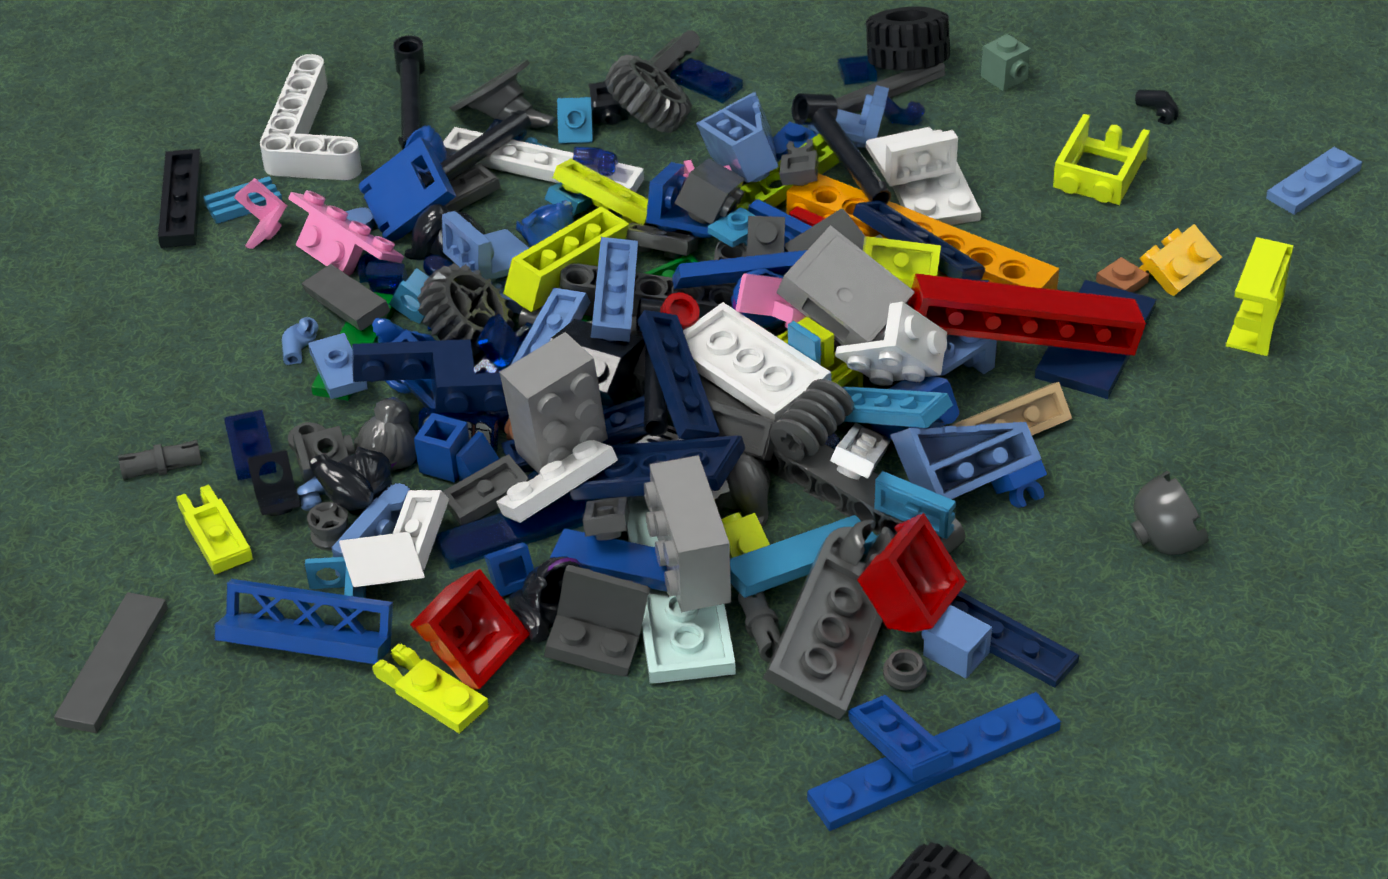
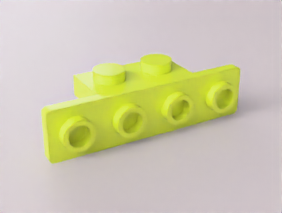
(903, 257)

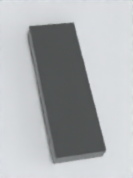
(346, 297)

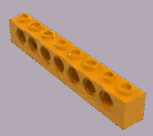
(1001, 263)

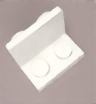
(914, 155)

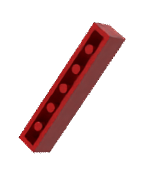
(1029, 314)

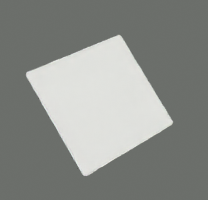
(381, 559)

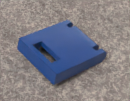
(398, 193)

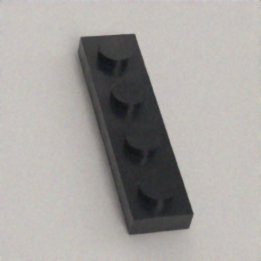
(180, 198)

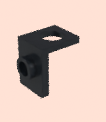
(275, 497)

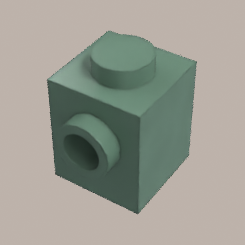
(1005, 62)

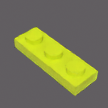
(602, 191)

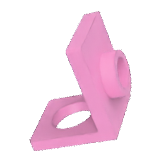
(268, 214)

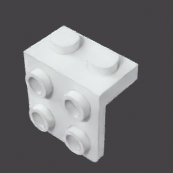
(909, 351)

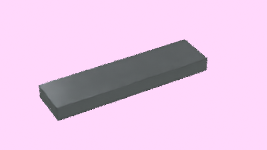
(111, 663)

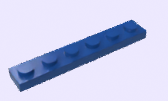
(970, 744)

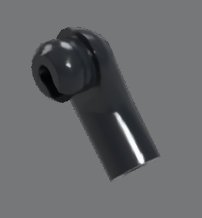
(1162, 101)

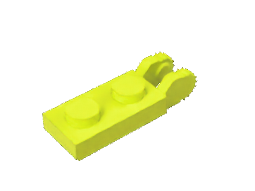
(215, 531)
(431, 689)

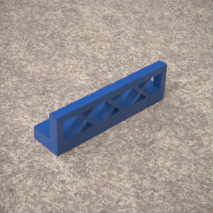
(304, 636)

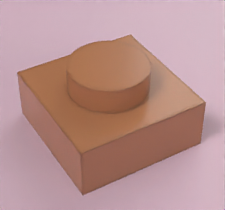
(1123, 276)

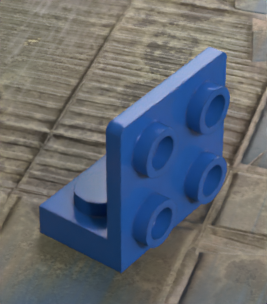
(661, 207)

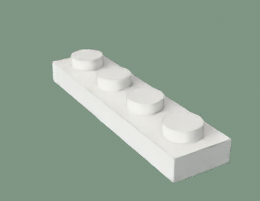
(859, 452)

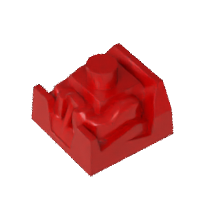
(912, 578)
(471, 628)

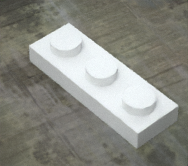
(556, 480)

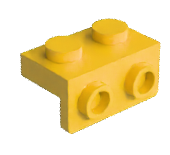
(1181, 260)

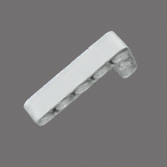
(286, 142)

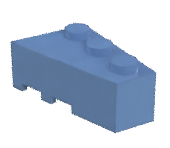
(741, 139)
(964, 457)

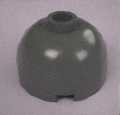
(1166, 517)

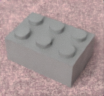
(553, 401)
(688, 534)

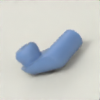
(297, 338)
(310, 493)

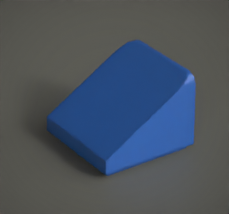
(474, 456)

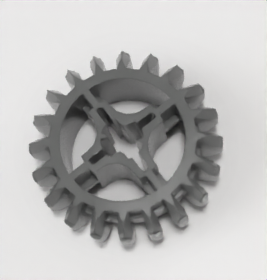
(648, 93)
(460, 304)

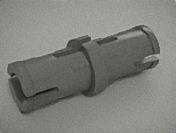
(160, 459)
(761, 623)

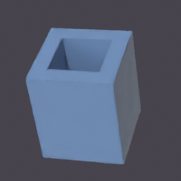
(957, 641)

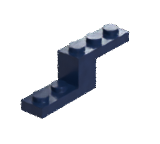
(443, 361)

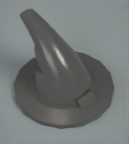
(502, 96)

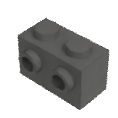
(710, 192)

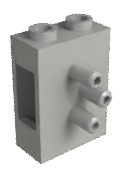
(843, 289)

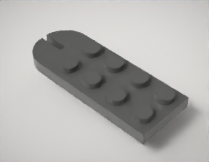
(830, 624)

